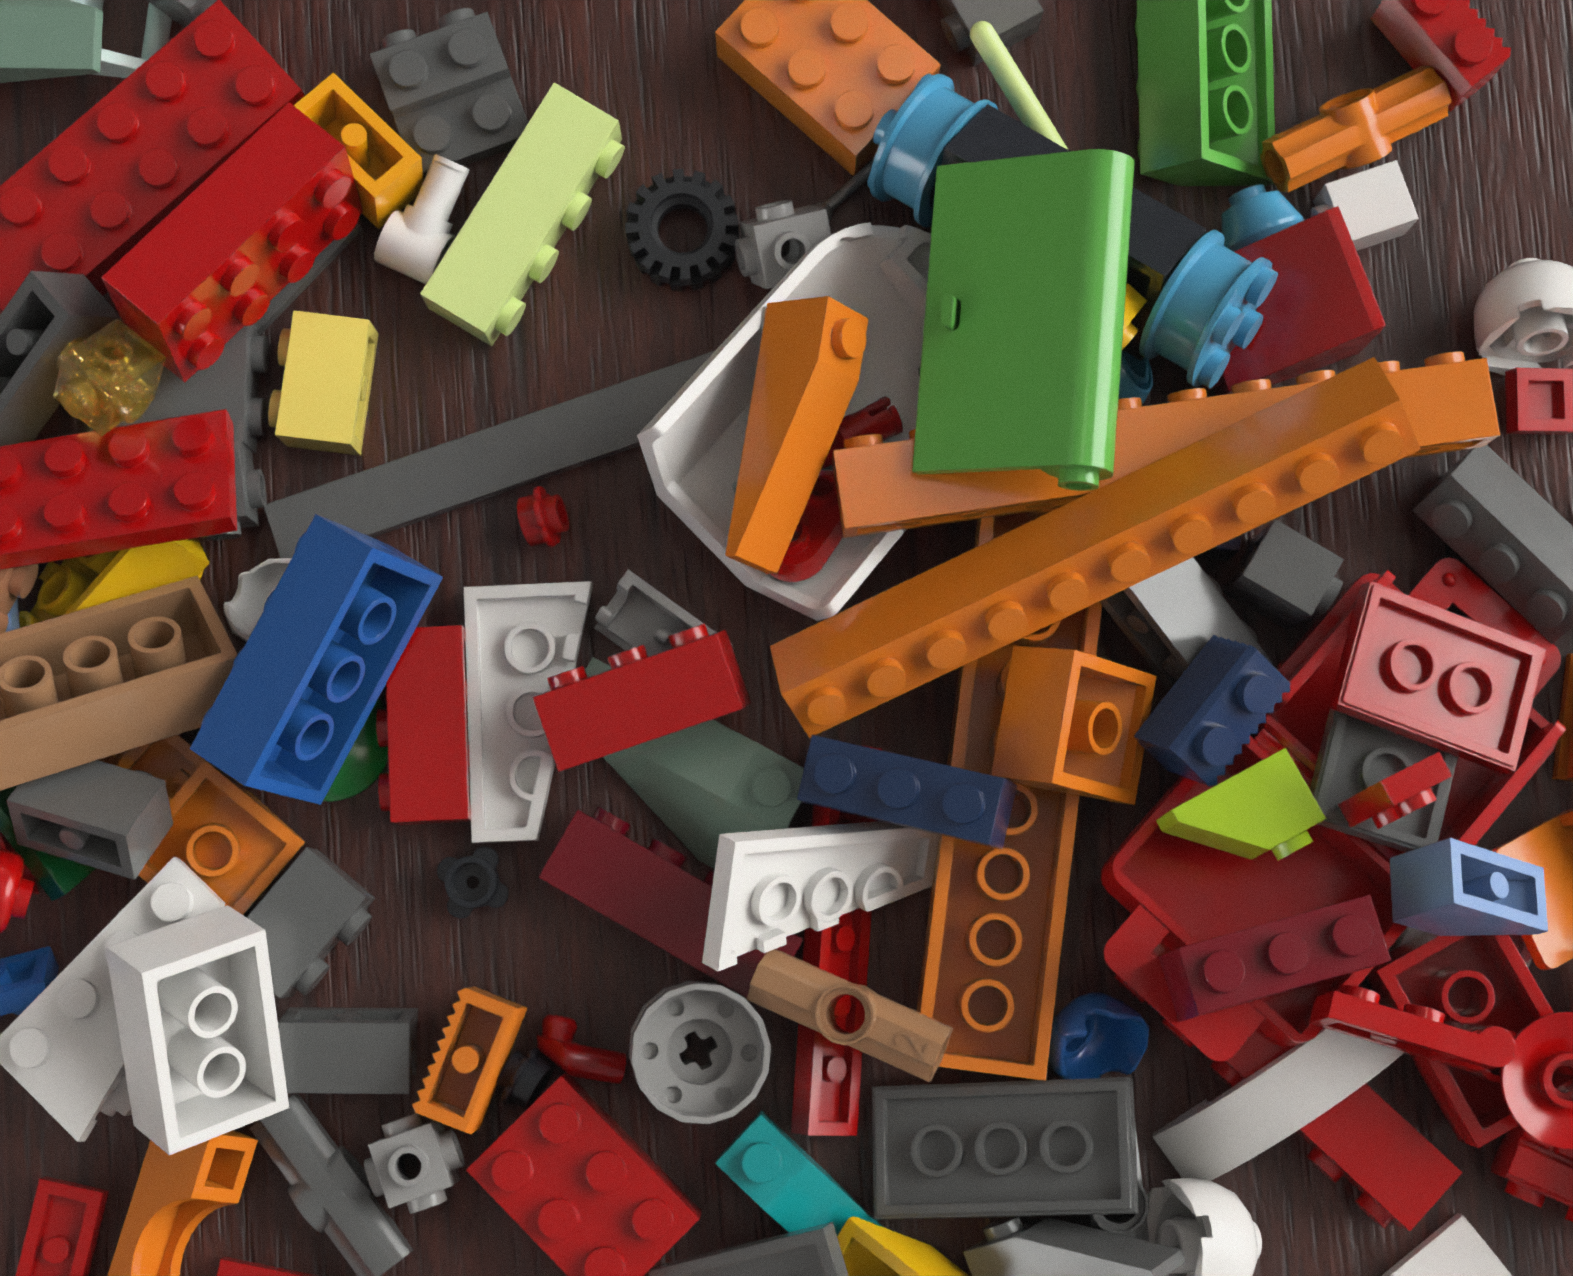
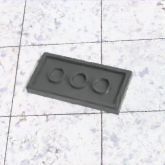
(1004, 1149)

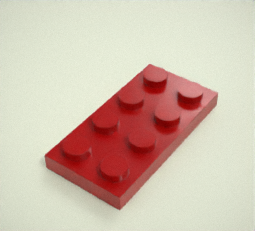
(117, 489)

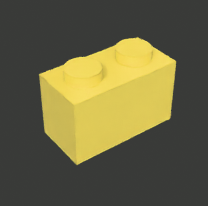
(324, 382)

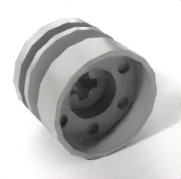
(735, 1063)

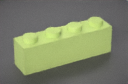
(524, 215)

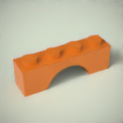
(175, 1197)

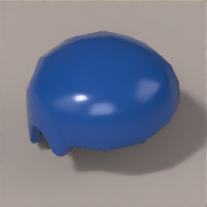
(1096, 1037)

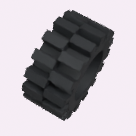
(674, 194)

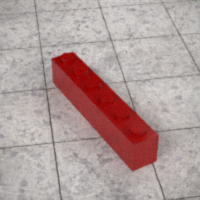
(1355, 1139)

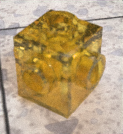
(108, 377)

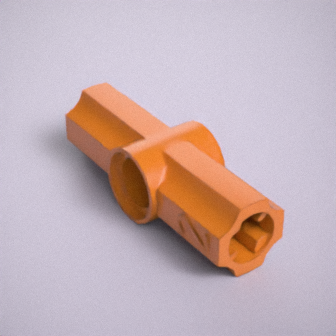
(1355, 128)

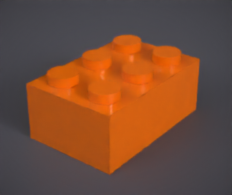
(825, 67)

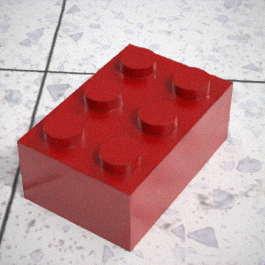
(1476, 986)
(584, 1187)

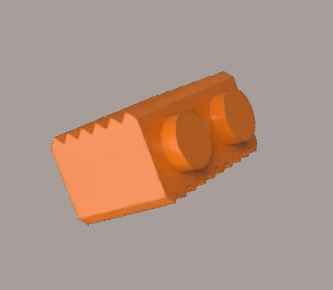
(470, 1059)

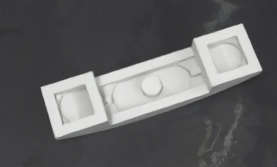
(1271, 1104)

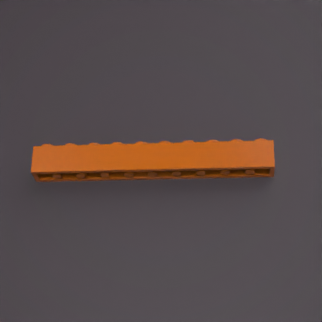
(878, 493)
(1094, 547)

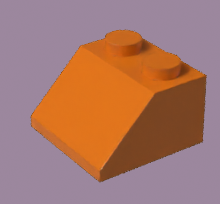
(1073, 724)

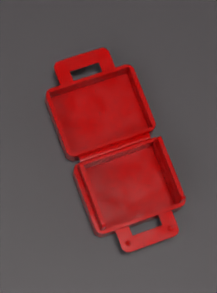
(1197, 892)

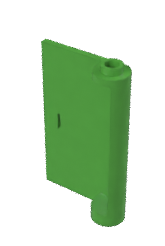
(1026, 316)

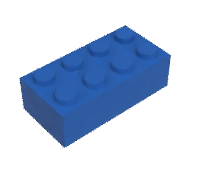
(315, 662)

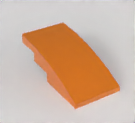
(216, 823)

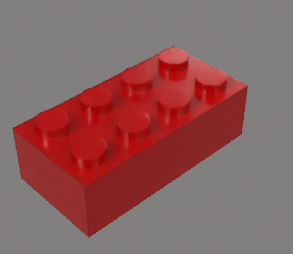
(236, 242)

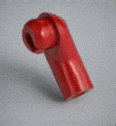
(577, 1059)

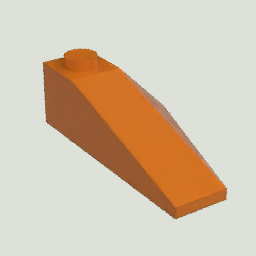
(798, 400)

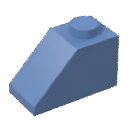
(1467, 891)

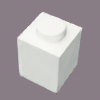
(1372, 204)

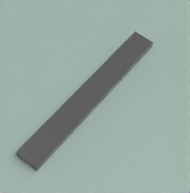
(484, 461)

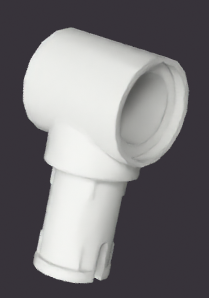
(420, 236)

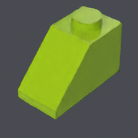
(1251, 811)

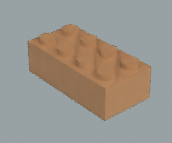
(108, 679)

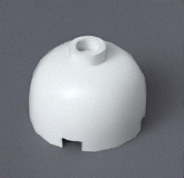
(1526, 316)
(1207, 1227)

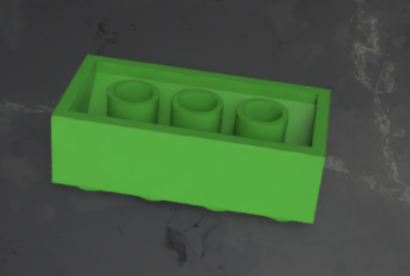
(1205, 90)

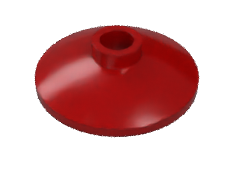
(1528, 1080)

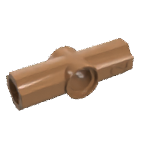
(888, 1031)

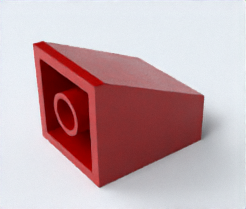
(1316, 308)

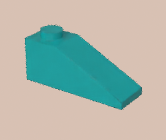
(786, 1179)

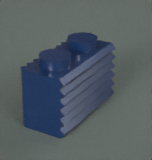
(1212, 710)

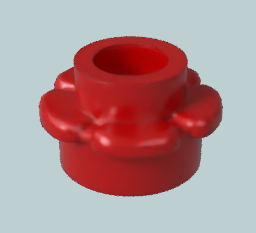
(542, 517)

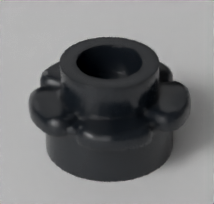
(524, 1078)

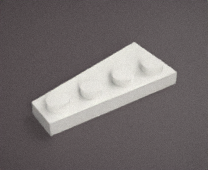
(512, 646)
(69, 1038)

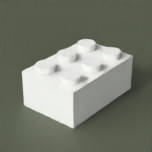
(198, 1028)

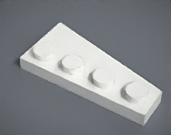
(807, 878)

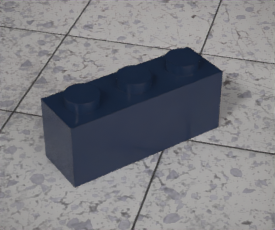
(907, 791)

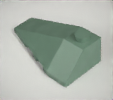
(49, 39)
(709, 782)

